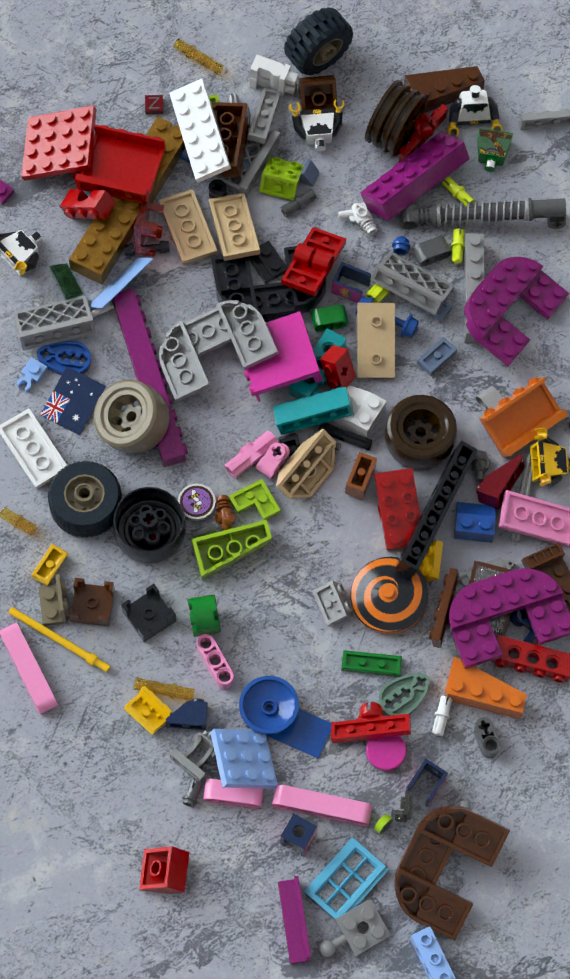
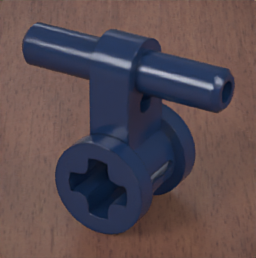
(524, 621)

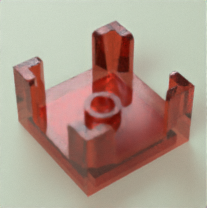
(144, 228)

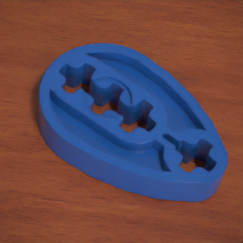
(68, 348)

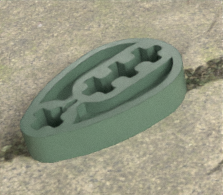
(395, 688)

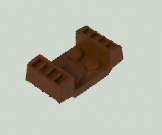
(551, 563)

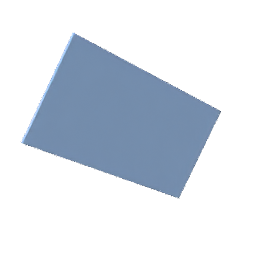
(120, 282)

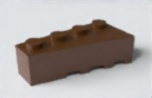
(444, 85)
(233, 124)

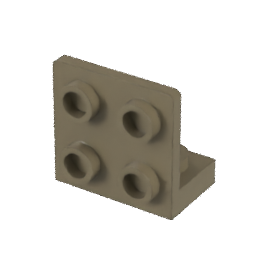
(52, 603)

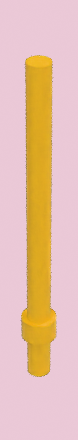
(91, 658)

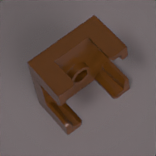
(92, 603)

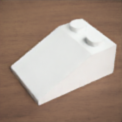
(366, 409)

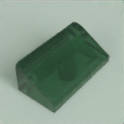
(65, 281)

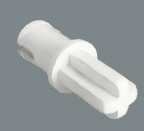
(442, 716)

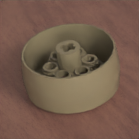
(147, 420)

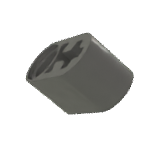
(432, 251)
(491, 734)

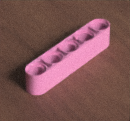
(28, 668)
(322, 805)

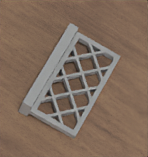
(257, 166)
(412, 290)
(56, 330)

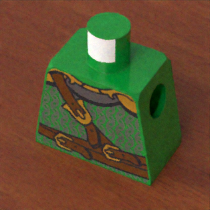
(493, 147)

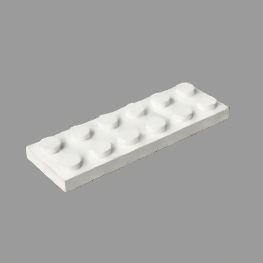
(200, 130)

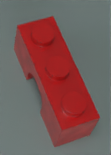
(79, 205)

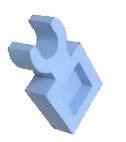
(32, 372)

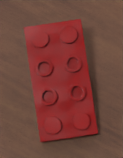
(313, 261)
(397, 506)

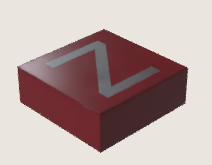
(153, 104)

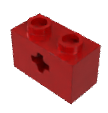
(338, 367)

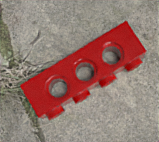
(541, 654)

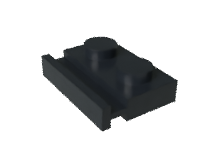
(268, 263)

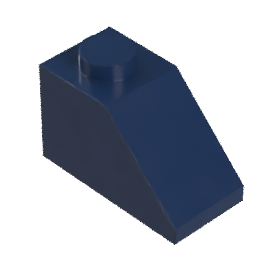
(189, 716)

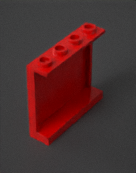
(123, 164)

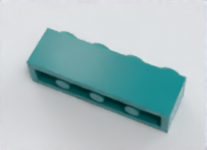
(313, 410)

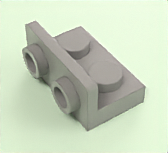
(333, 603)

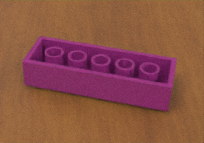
(415, 175)

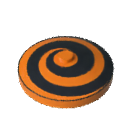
(388, 599)

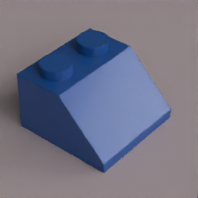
(474, 522)

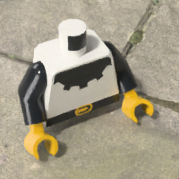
(473, 108)
(317, 125)
(20, 250)

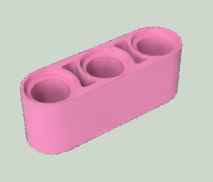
(214, 652)
(232, 796)

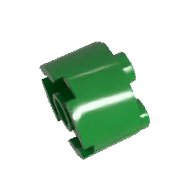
(204, 615)

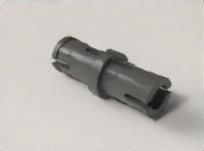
(298, 202)

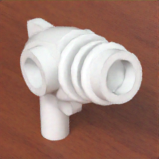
(362, 217)

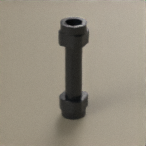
(163, 247)

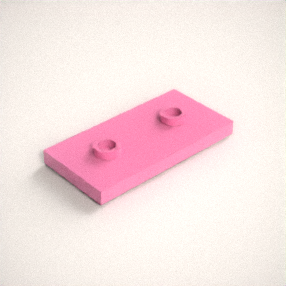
(535, 518)

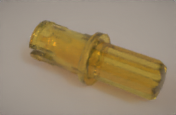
(18, 521)

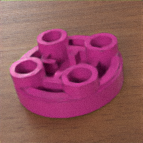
(386, 752)

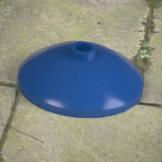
(268, 692)

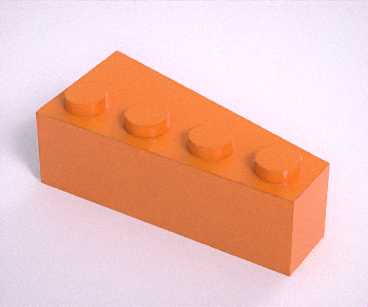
(483, 691)

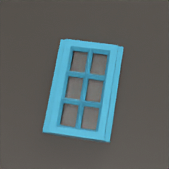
(346, 879)

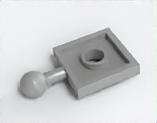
(348, 925)

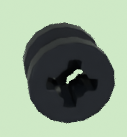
(214, 192)

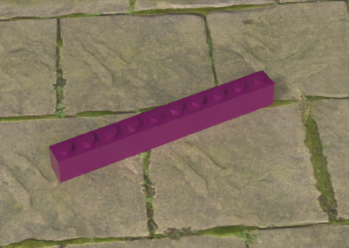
(147, 369)

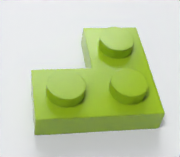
(258, 496)

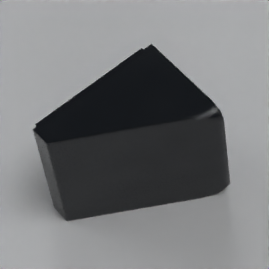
(291, 441)

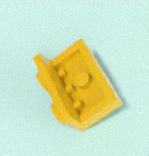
(148, 710)

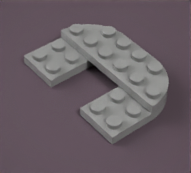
(224, 324)

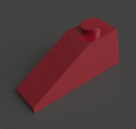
(496, 483)

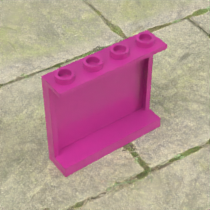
(292, 364)

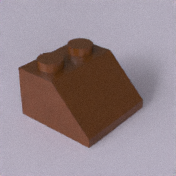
(317, 92)

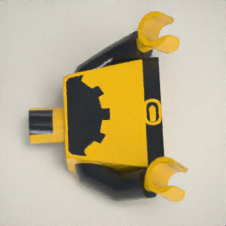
(548, 460)

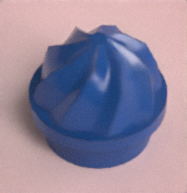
(401, 245)

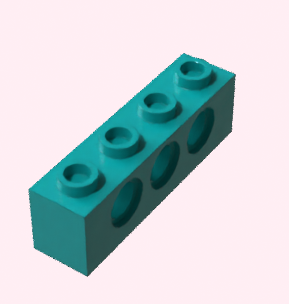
(301, 388)

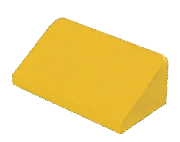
(49, 565)

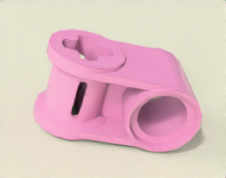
(271, 462)

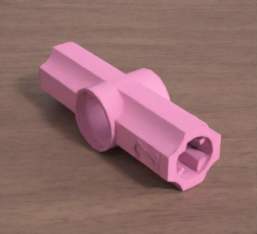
(250, 454)

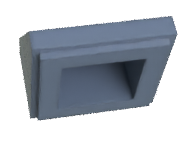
(309, 173)

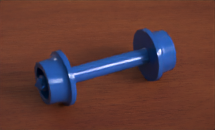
(409, 326)

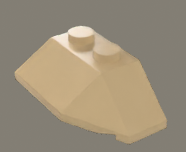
(308, 466)

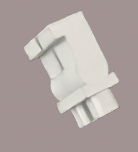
(272, 75)

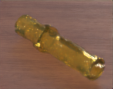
(193, 53)
(165, 689)

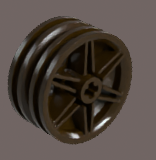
(395, 117)

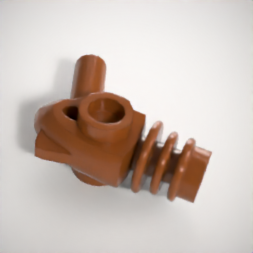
(224, 516)

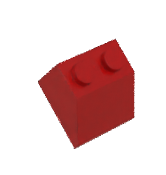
(164, 870)

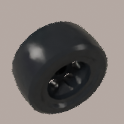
(145, 505)

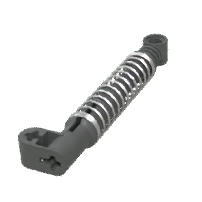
(527, 210)

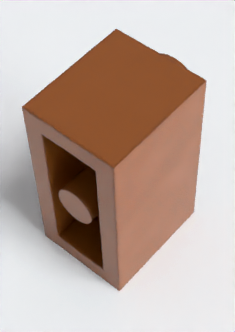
(360, 475)

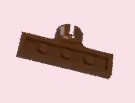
(442, 611)

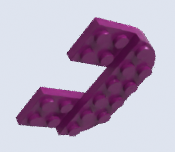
(497, 293)
(501, 595)

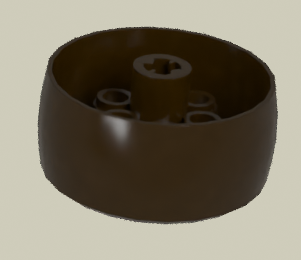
(415, 451)

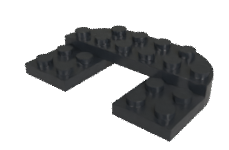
(272, 300)

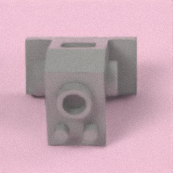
(190, 763)

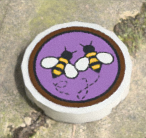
(197, 502)

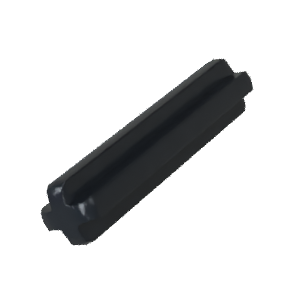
(346, 436)

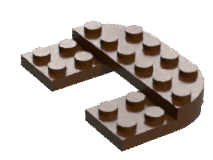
(426, 857)

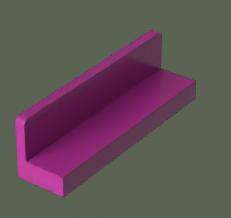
(294, 921)

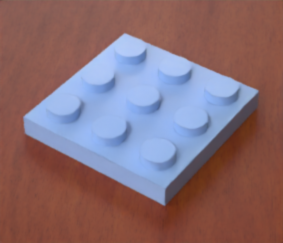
(243, 759)

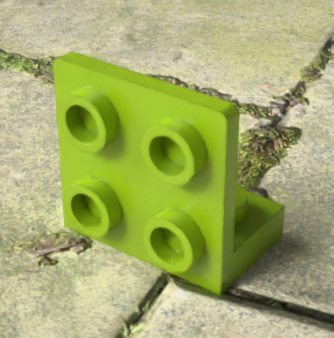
(280, 178)

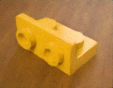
(431, 563)

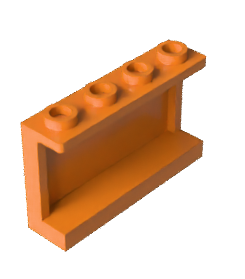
(516, 418)

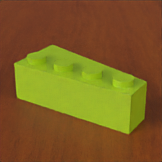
(226, 547)

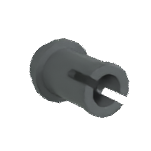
(202, 531)
(193, 790)

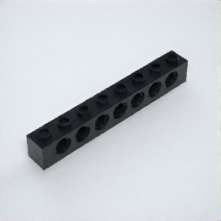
(435, 510)

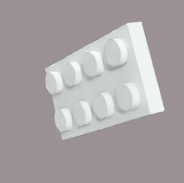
(32, 448)

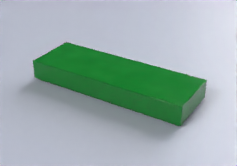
(371, 663)

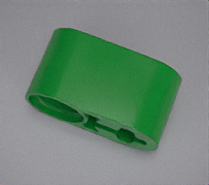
(329, 317)

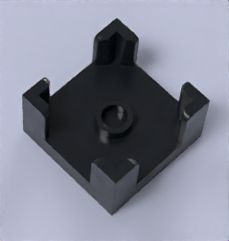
(149, 614)

